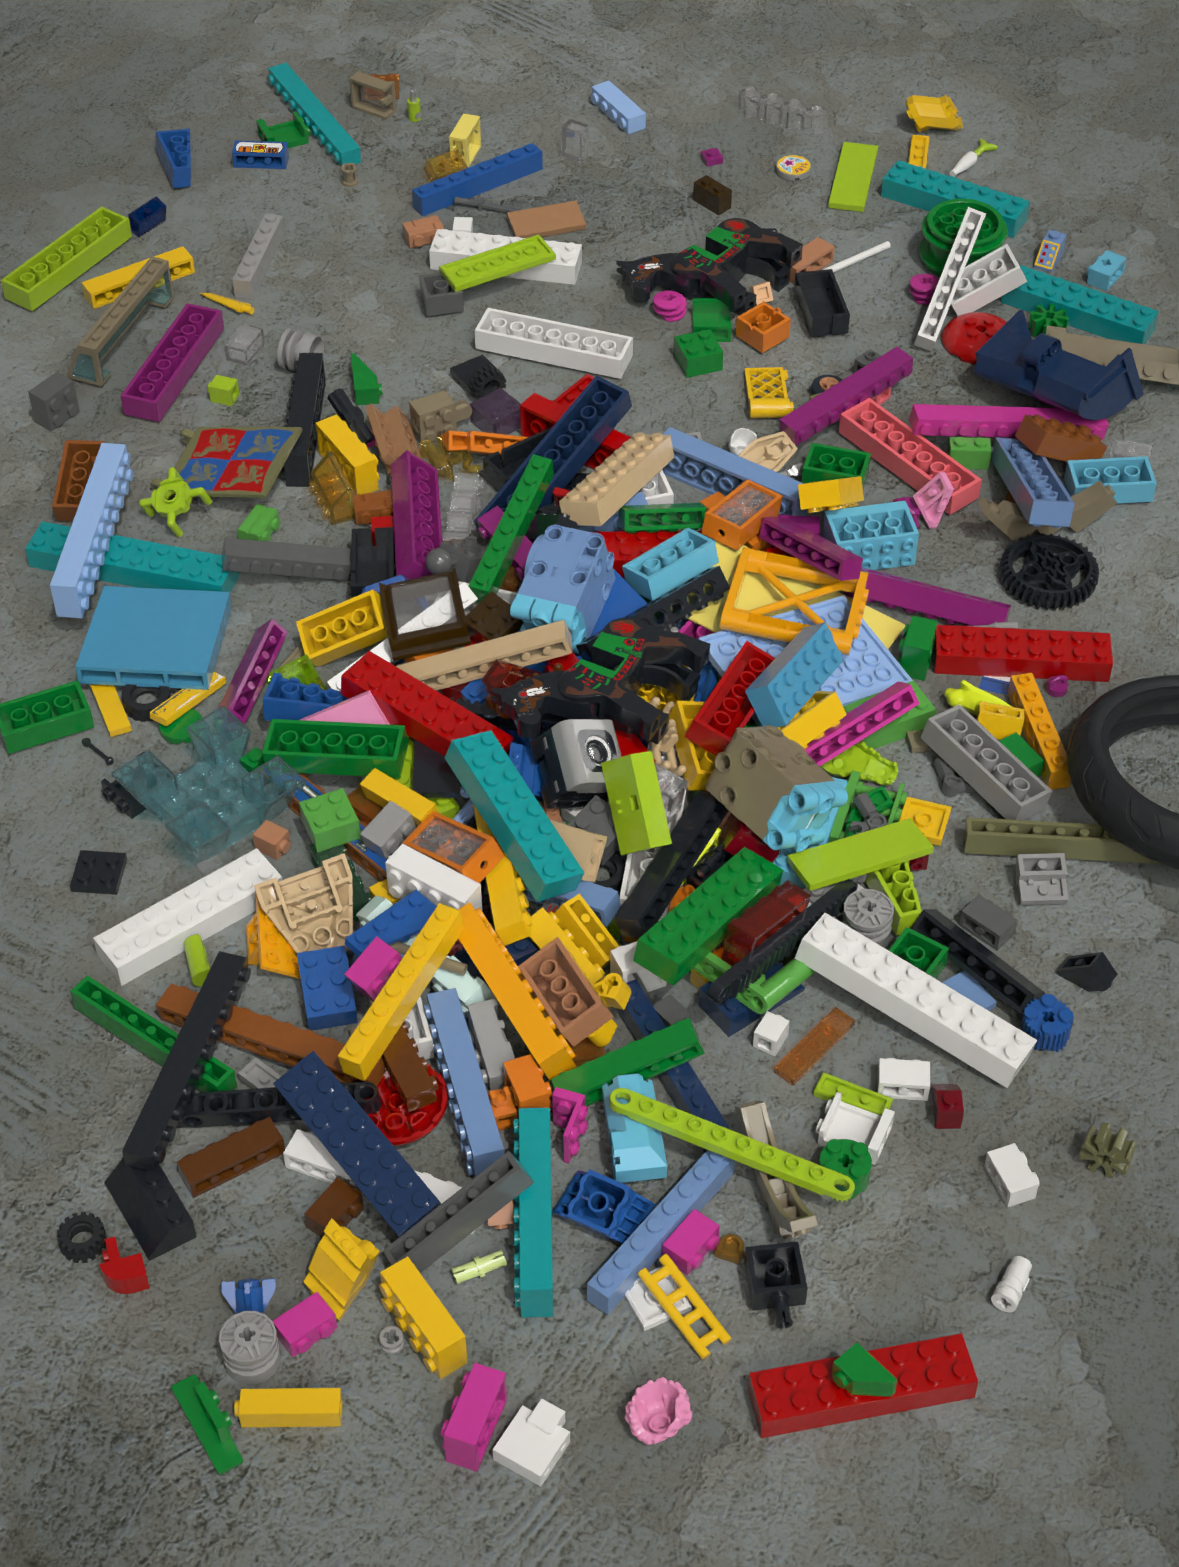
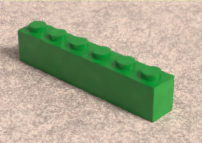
(646, 1057)

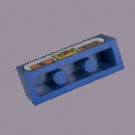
(260, 154)

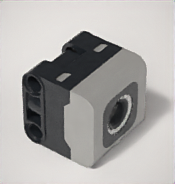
(572, 760)

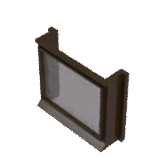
(424, 615)

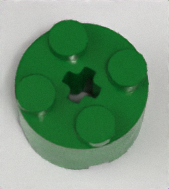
(849, 1159)

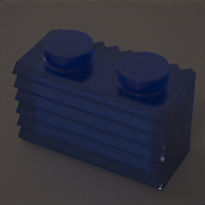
(147, 216)

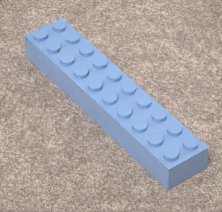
(91, 531)

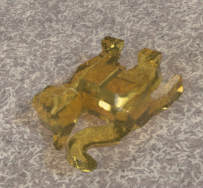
(444, 460)

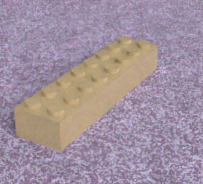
(617, 479)

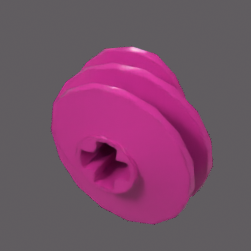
(923, 288)
(670, 305)

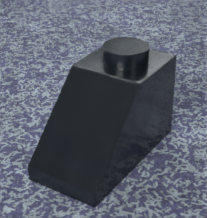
(1088, 971)

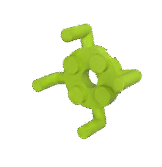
(179, 504)

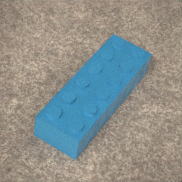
(794, 675)

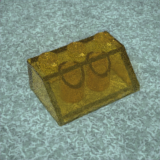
(332, 490)

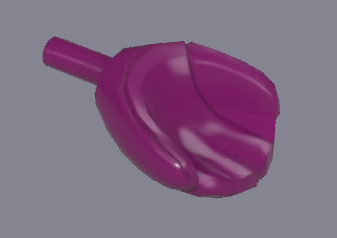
(914, 509)

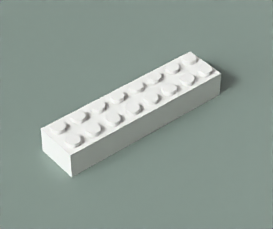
(456, 245)
(554, 343)
(197, 909)

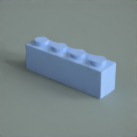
(618, 107)

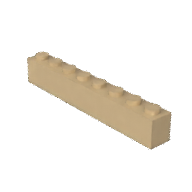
(475, 660)

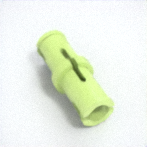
(479, 1266)

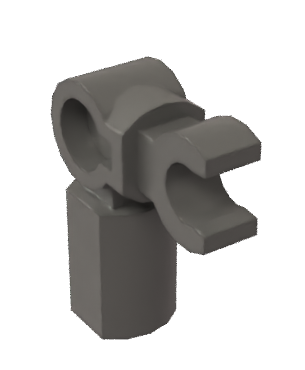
(951, 784)
(870, 814)

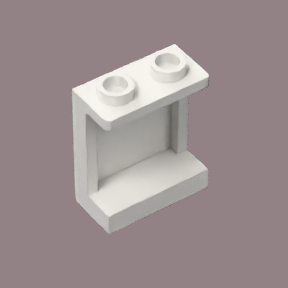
(856, 1124)

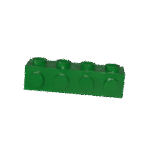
(661, 516)

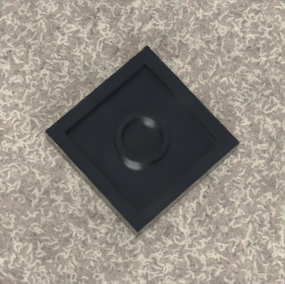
(98, 872)

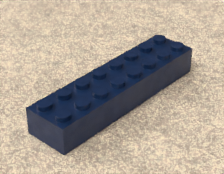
(357, 1144)

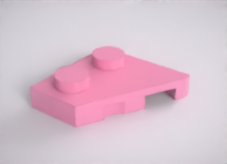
(934, 498)

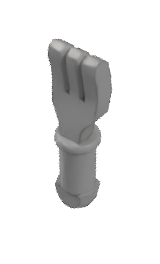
(795, 470)

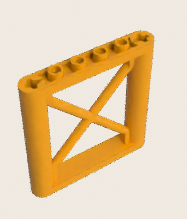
(771, 564)

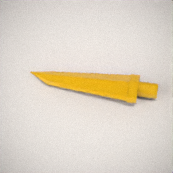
(236, 305)

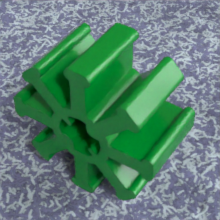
(1042, 317)

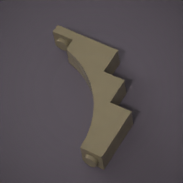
(1088, 507)

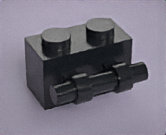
(708, 865)

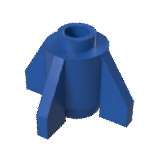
(249, 1294)

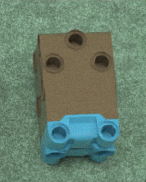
(775, 788)

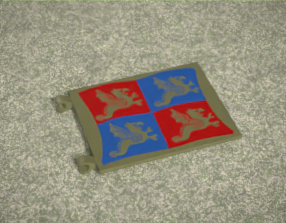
(234, 459)

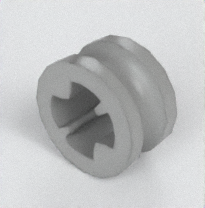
(396, 1346)

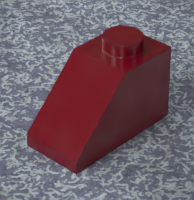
(947, 1106)

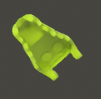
(863, 760)

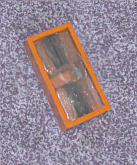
(740, 514)
(455, 846)

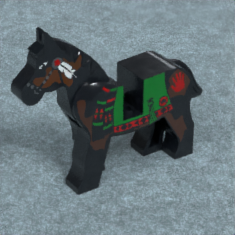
(730, 252)
(609, 685)

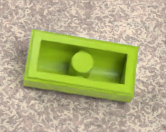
(196, 959)

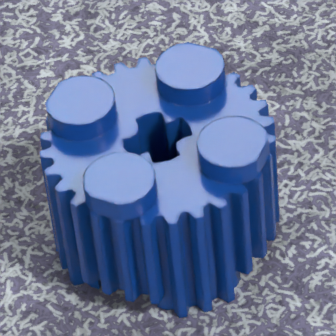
(1047, 1022)

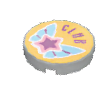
(793, 167)

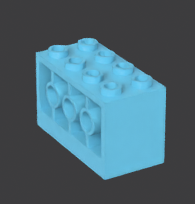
(877, 533)

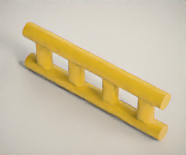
(684, 1322)

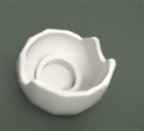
(740, 440)

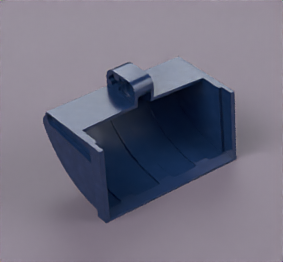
(1055, 376)

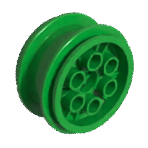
(943, 224)

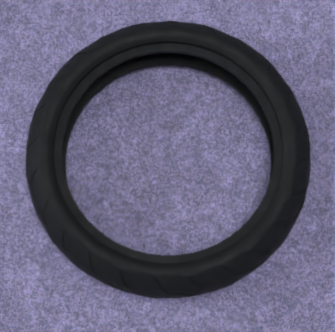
(1100, 786)

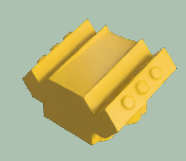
(340, 1267)

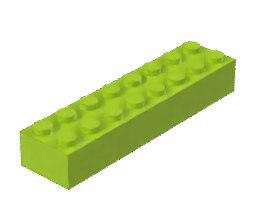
(66, 258)

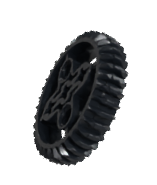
(1051, 566)

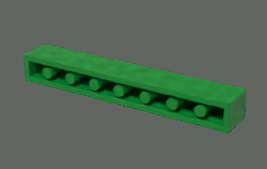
(512, 527)
(142, 1031)

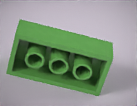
(896, 730)

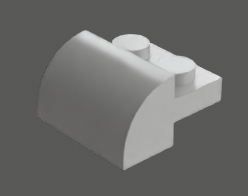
(1041, 878)

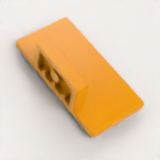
(269, 946)

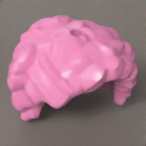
(658, 1410)

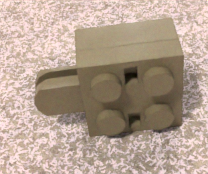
(436, 415)

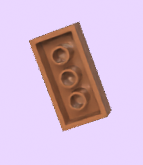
(565, 991)

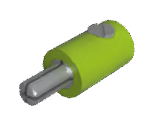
(413, 105)

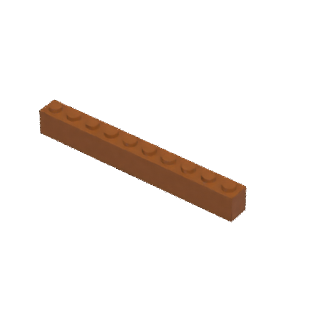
(265, 1035)

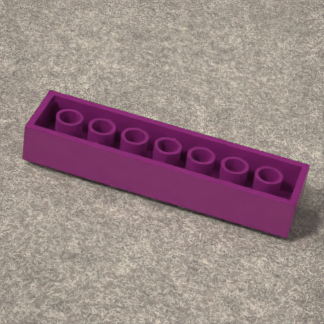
(172, 362)
(415, 514)

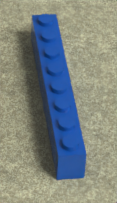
(477, 179)

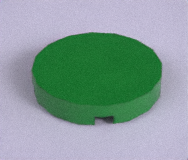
(177, 730)

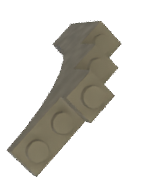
(786, 1209)

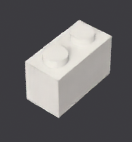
(904, 1079)
(1011, 1175)

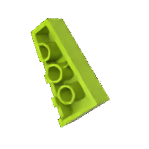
(898, 885)

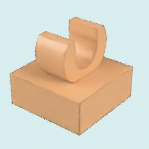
(763, 292)

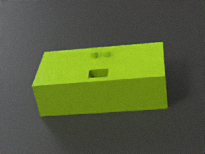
(636, 803)

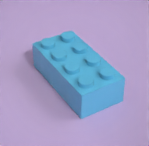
(1128, 476)
(670, 563)

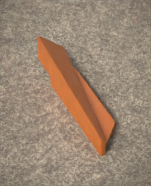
(478, 441)

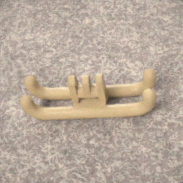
(667, 743)

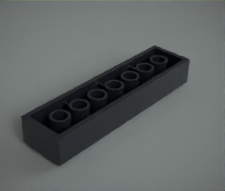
(304, 412)

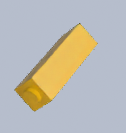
(383, 789)
(289, 1407)

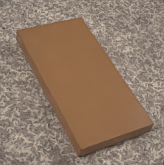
(547, 220)

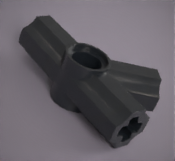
(350, 414)

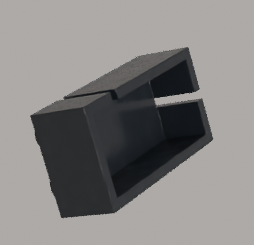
(821, 303)
(512, 458)
(369, 562)

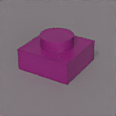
(711, 157)

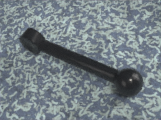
(86, 742)

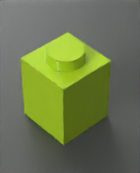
(223, 390)

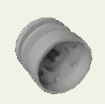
(296, 342)
(870, 915)
(250, 1347)

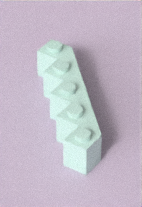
(469, 989)

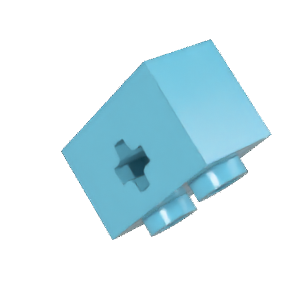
(1106, 270)

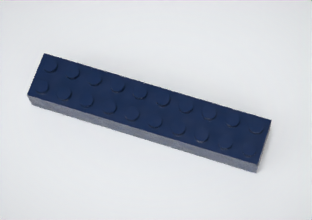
(572, 439)

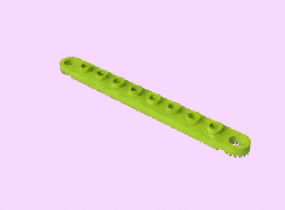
(731, 1144)

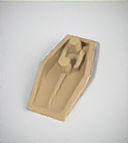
(770, 451)

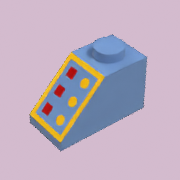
(1050, 251)

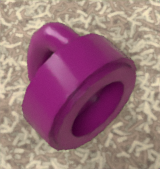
(1057, 686)

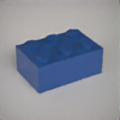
(326, 989)

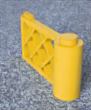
(768, 405)

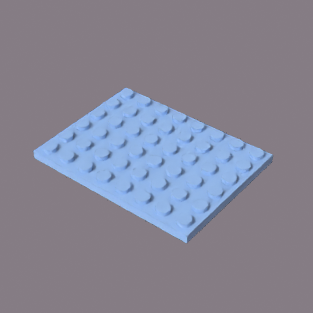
(862, 673)

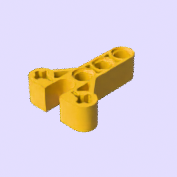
(615, 994)

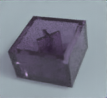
(496, 413)

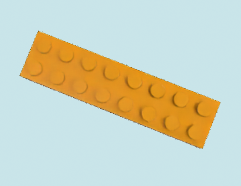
(515, 994)

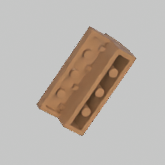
(392, 434)

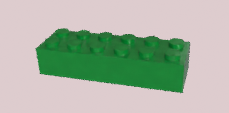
(337, 747)

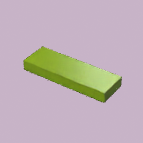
(852, 1094)

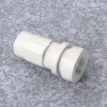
(1013, 1283)

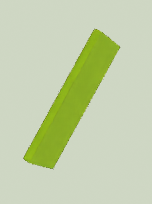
(853, 177)
(497, 263)
(859, 854)

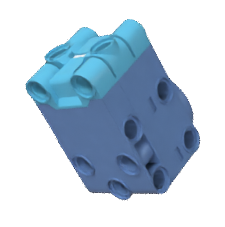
(565, 580)

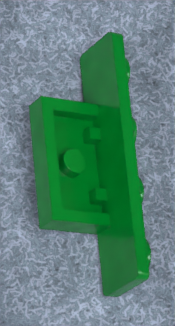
(208, 1422)

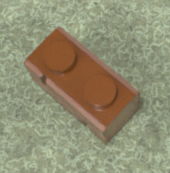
(372, 505)

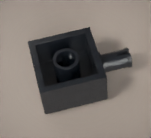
(776, 1279)

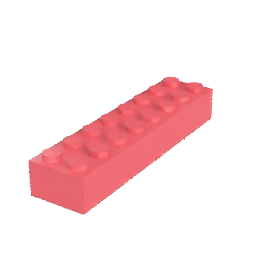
(906, 454)

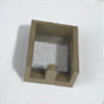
(372, 95)

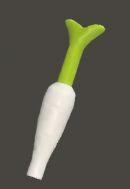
(970, 158)

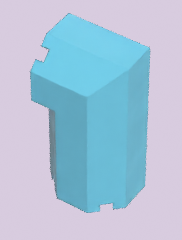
(635, 1147)

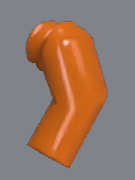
(680, 895)

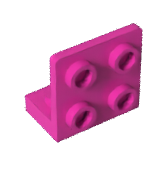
(570, 1114)

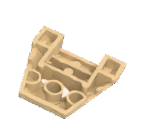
(313, 906)

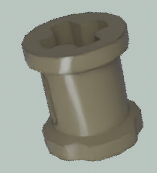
(349, 175)

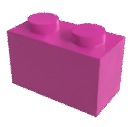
(691, 1241)
(305, 1324)

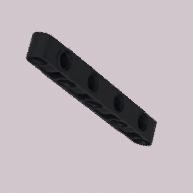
(249, 1105)

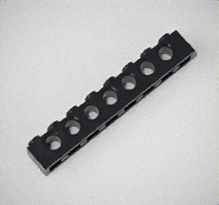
(714, 584)

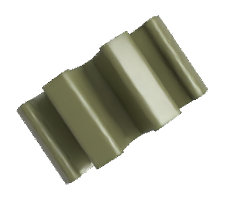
(1107, 1150)

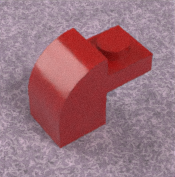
(123, 1274)

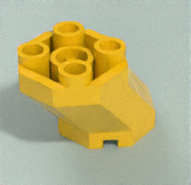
(933, 113)

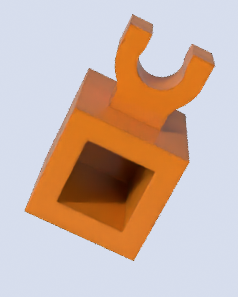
(503, 1108)

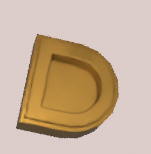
(730, 1248)

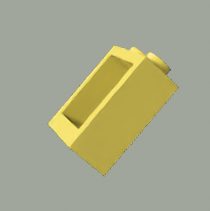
(465, 138)

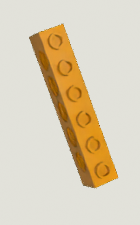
(1040, 730)

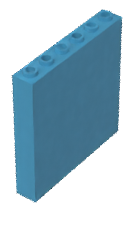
(154, 637)

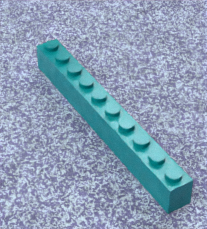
(314, 113)

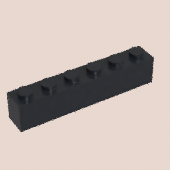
(978, 960)

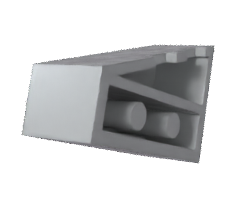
(489, 1041)

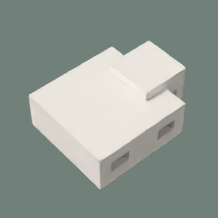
(533, 1442)

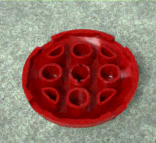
(968, 333)
(400, 1125)

